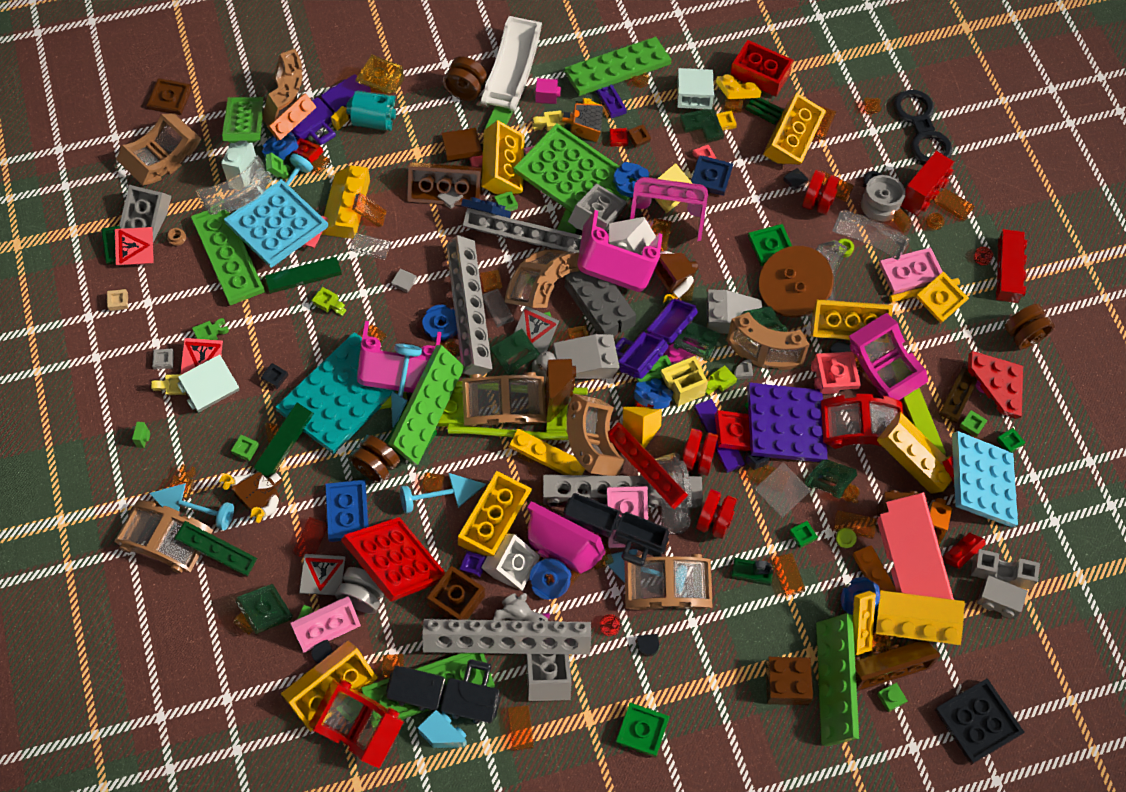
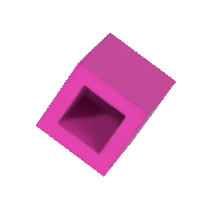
(547, 91)

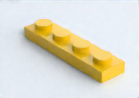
(545, 454)

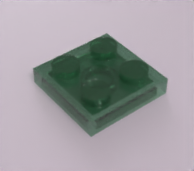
(264, 608)

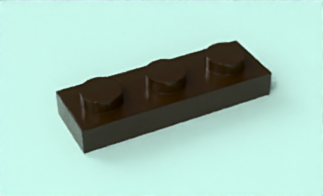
(958, 395)

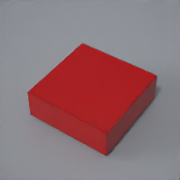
(618, 137)

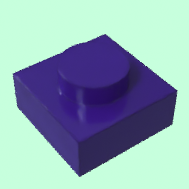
(472, 564)

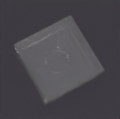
(782, 490)

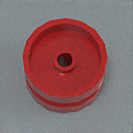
(822, 192)
(700, 452)
(717, 514)

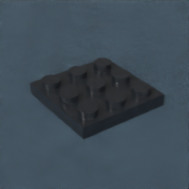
(979, 721)

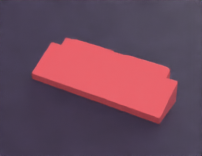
(913, 548)

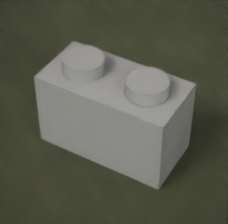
(1002, 597)

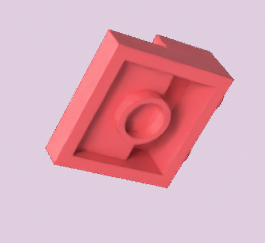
(835, 372)

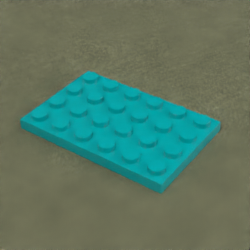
(336, 397)

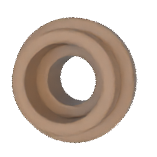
(176, 232)

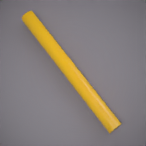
(912, 293)

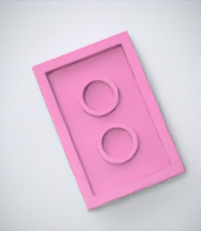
(911, 270)
(627, 499)
(326, 623)

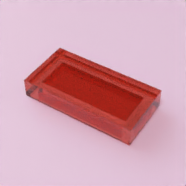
(310, 537)

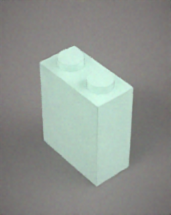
(695, 88)
(237, 158)
(207, 384)

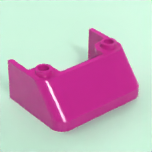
(693, 194)
(615, 263)
(385, 368)

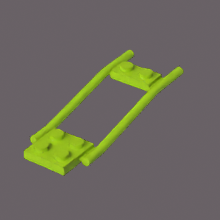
(454, 418)

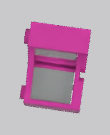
(886, 359)

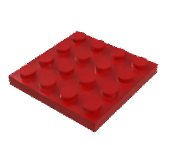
(394, 558)

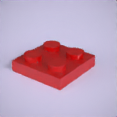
(732, 430)

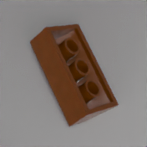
(430, 180)
(558, 386)
(894, 663)

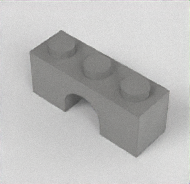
(1019, 573)

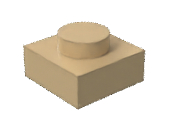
(117, 300)

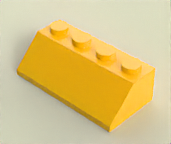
(794, 131)
(501, 153)
(347, 183)
(844, 318)
(915, 453)
(493, 515)
(920, 617)
(309, 690)

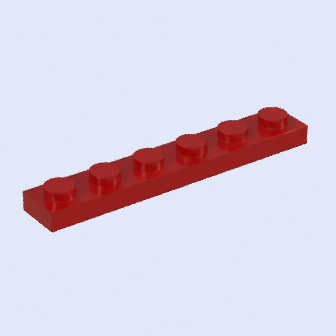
(647, 465)

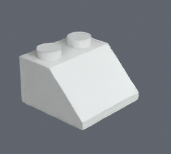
(631, 234)
(511, 562)

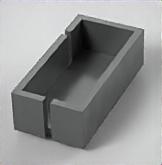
(600, 303)

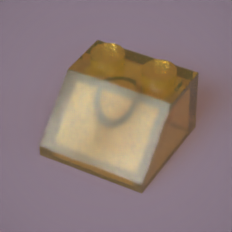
(381, 75)

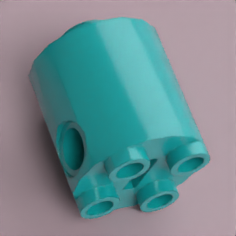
(372, 110)

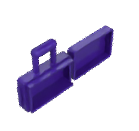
(321, 115)
(650, 347)

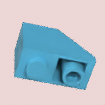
(441, 733)

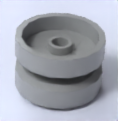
(882, 197)
(361, 590)

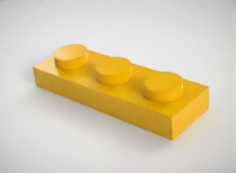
(863, 621)

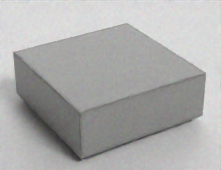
(450, 197)
(404, 280)
(163, 359)

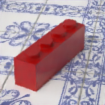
(1011, 266)

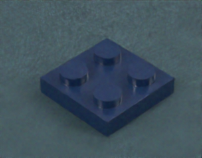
(712, 174)
(486, 206)

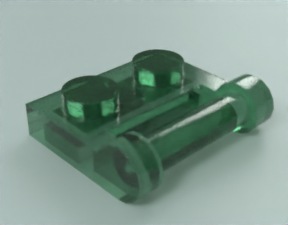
(767, 318)
(698, 336)
(512, 346)
(834, 473)

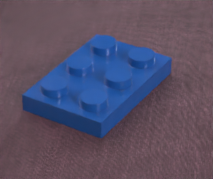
(346, 508)

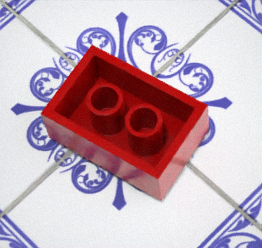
(761, 66)
(927, 183)

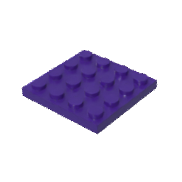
(785, 422)

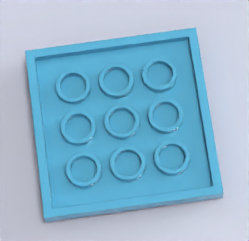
(276, 223)
(984, 479)

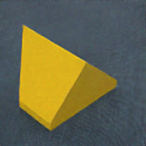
(642, 422)

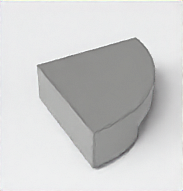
(744, 370)

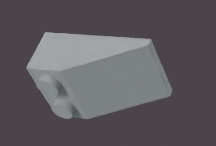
(597, 199)
(144, 209)
(725, 305)
(592, 355)
(548, 677)

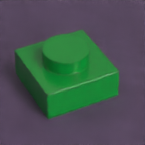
(1011, 441)
(803, 534)

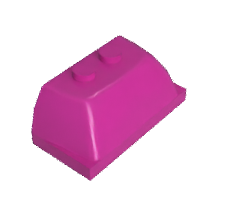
(563, 540)

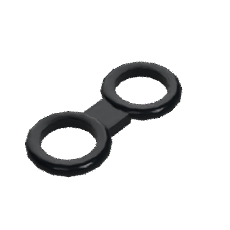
(922, 124)

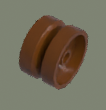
(464, 78)
(1029, 326)
(374, 459)

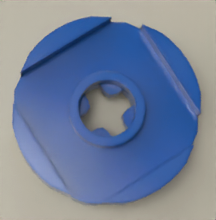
(282, 147)
(626, 171)
(431, 319)
(653, 393)
(560, 575)
(858, 586)

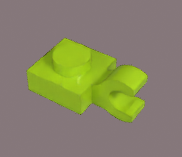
(328, 300)
(720, 379)

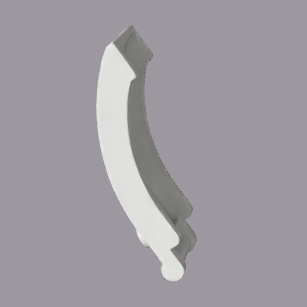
(512, 63)

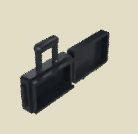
(629, 528)
(457, 697)

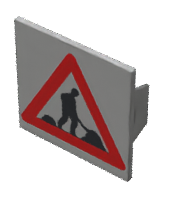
(537, 327)
(321, 574)

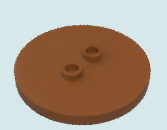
(795, 280)

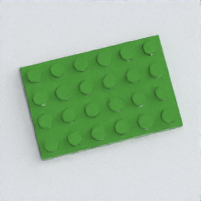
(567, 168)

